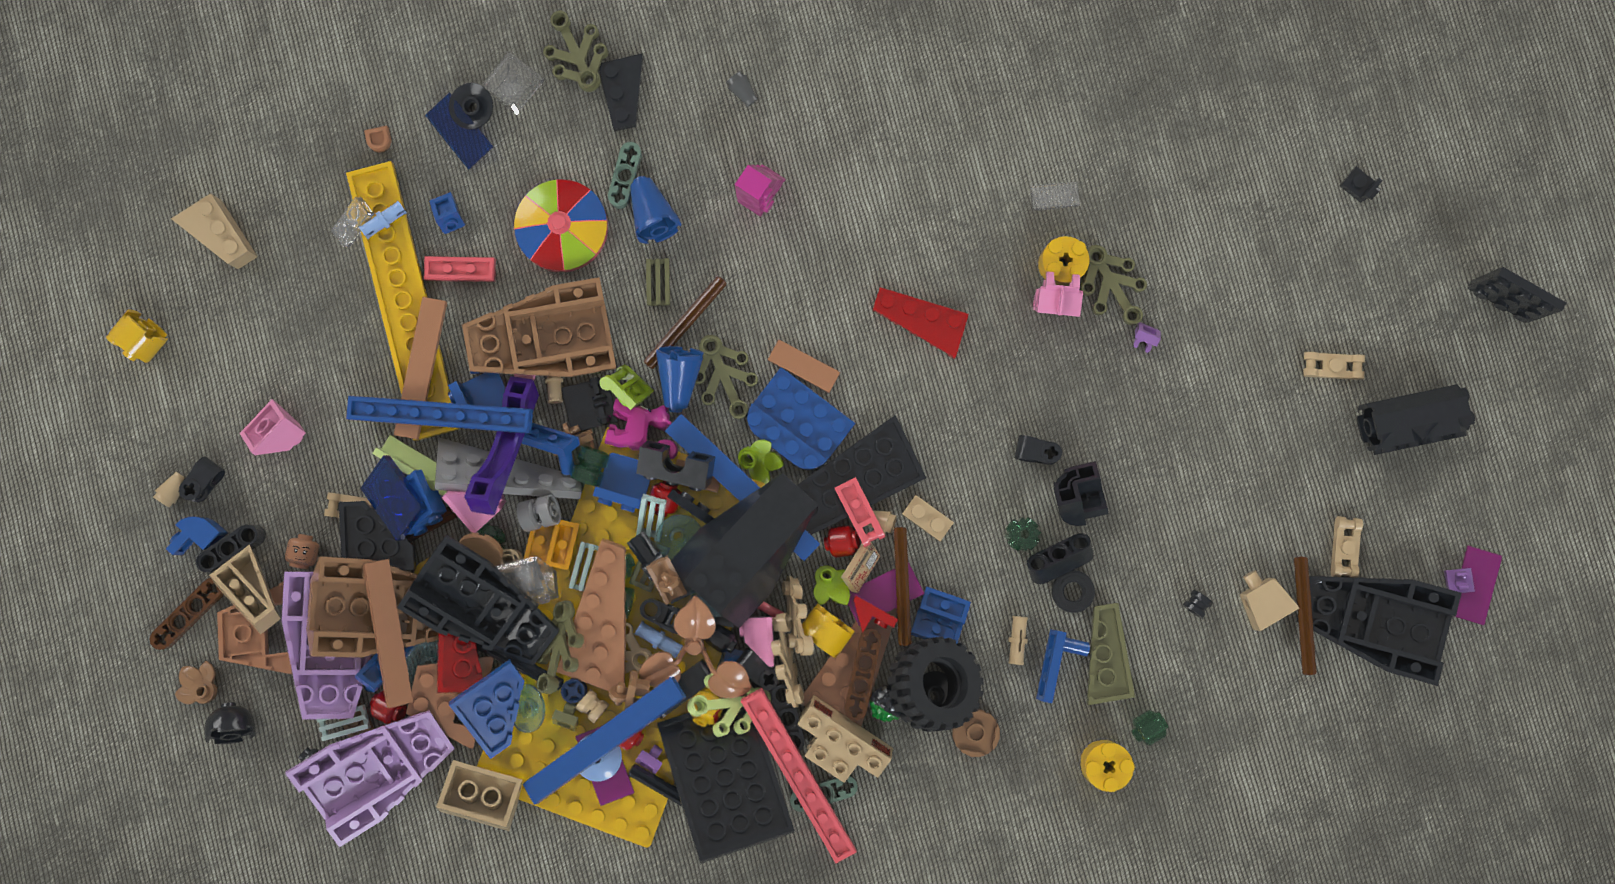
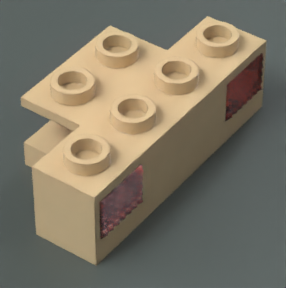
(841, 743)

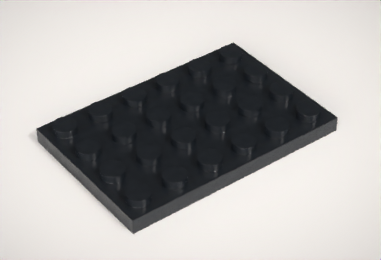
(724, 786)

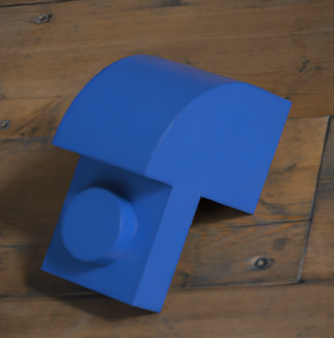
(195, 529)

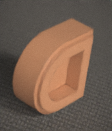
(378, 138)

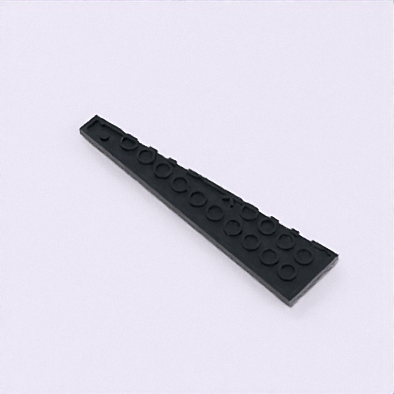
(881, 465)

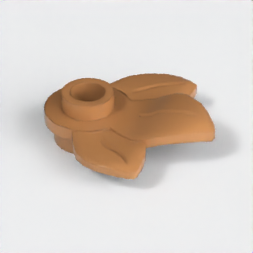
(193, 683)

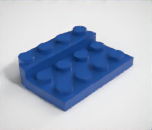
(797, 422)

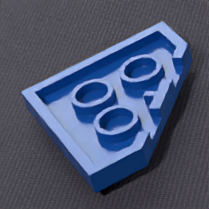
(491, 708)

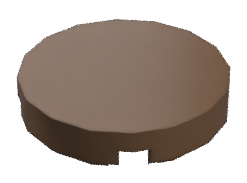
(484, 546)
(978, 735)

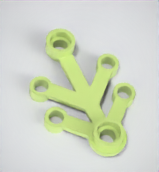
(733, 704)

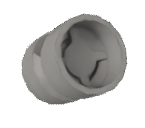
(538, 513)

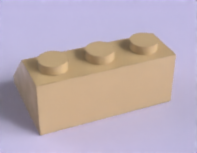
(480, 795)

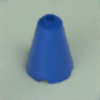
(652, 212)
(678, 375)

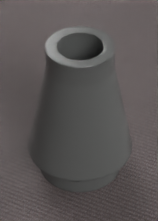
(741, 87)

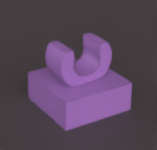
(1146, 334)
(1459, 580)
(650, 761)

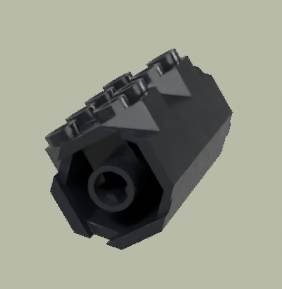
(1415, 419)

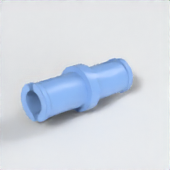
(382, 219)
(658, 639)

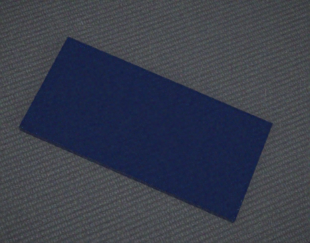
(466, 143)

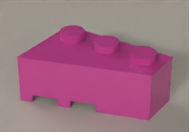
(757, 188)

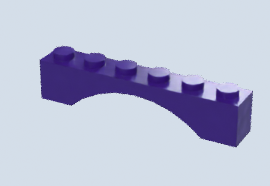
(490, 480)

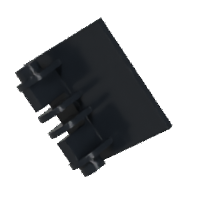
(589, 404)

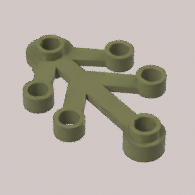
(577, 54)
(1111, 282)
(723, 372)
(563, 615)

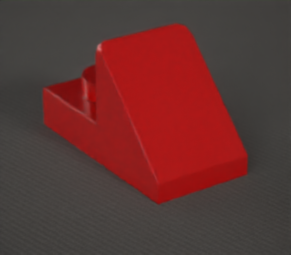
(866, 610)

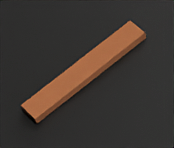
(422, 359)
(387, 633)

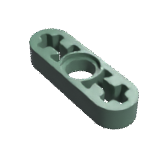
(623, 157)
(842, 793)

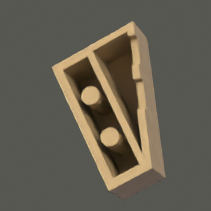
(217, 230)
(247, 589)

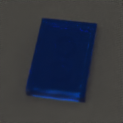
(393, 497)

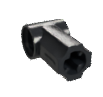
(644, 551)

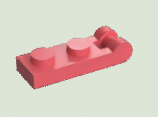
(859, 511)

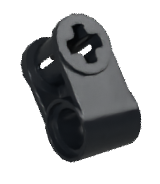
(1033, 450)
(202, 478)
(663, 616)
(757, 669)

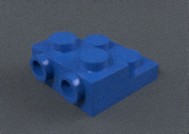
(431, 499)

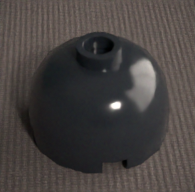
(229, 724)

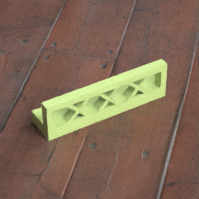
(409, 460)

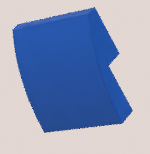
(940, 615)

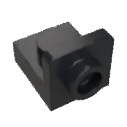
(1361, 185)

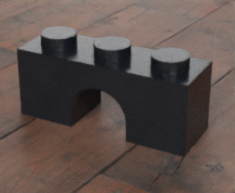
(656, 464)

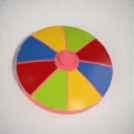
(561, 225)

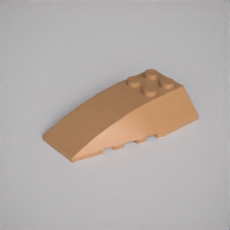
(545, 334)
(341, 615)

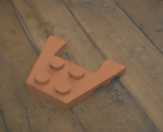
(244, 644)
(426, 698)

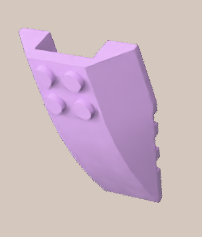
(323, 684)
(370, 773)

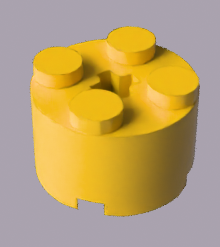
(1069, 249)
(137, 337)
(827, 630)
(1120, 764)

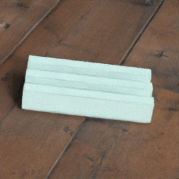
(653, 500)
(583, 545)
(324, 728)

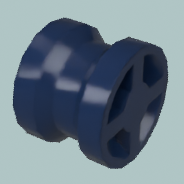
(571, 694)

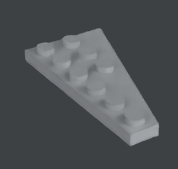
(460, 462)

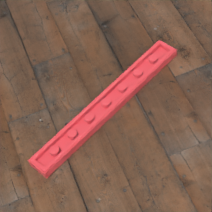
(798, 775)

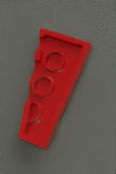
(929, 321)
(456, 664)

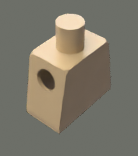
(1265, 601)

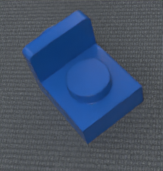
(446, 213)

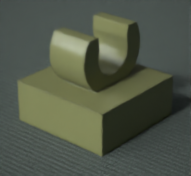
(566, 718)

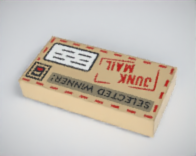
(860, 567)

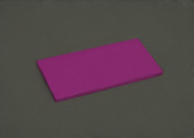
(1484, 568)
(882, 592)
(614, 787)

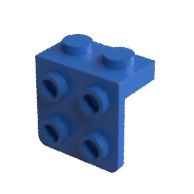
(482, 390)
(621, 483)

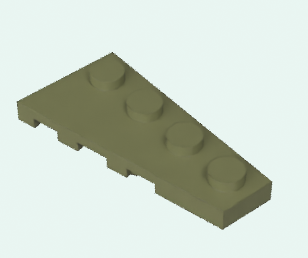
(1108, 663)

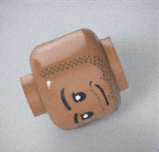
(302, 551)

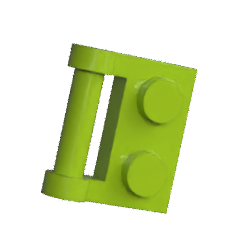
(631, 392)

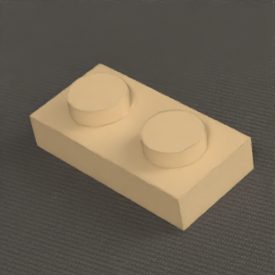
(927, 518)

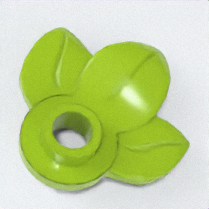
(762, 462)
(831, 588)

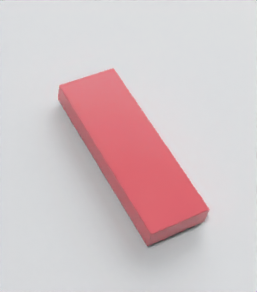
(459, 269)

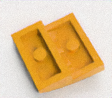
(553, 544)

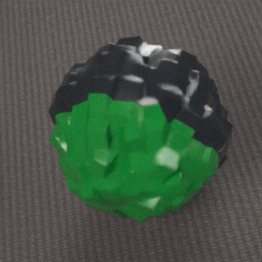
(882, 705)

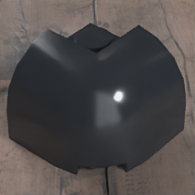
(1080, 494)

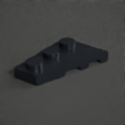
(622, 86)

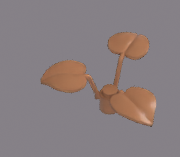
(695, 624)

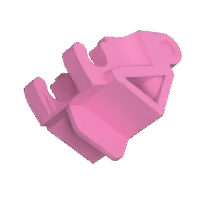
(1057, 298)

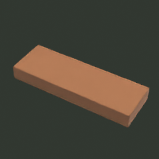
(803, 366)

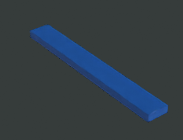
(439, 414)
(727, 472)
(604, 740)

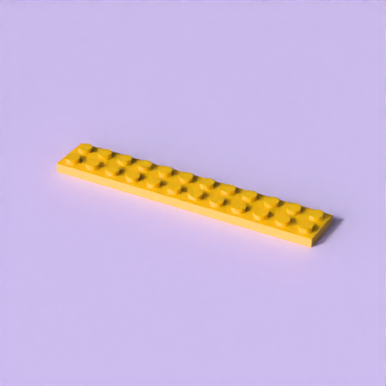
(397, 279)

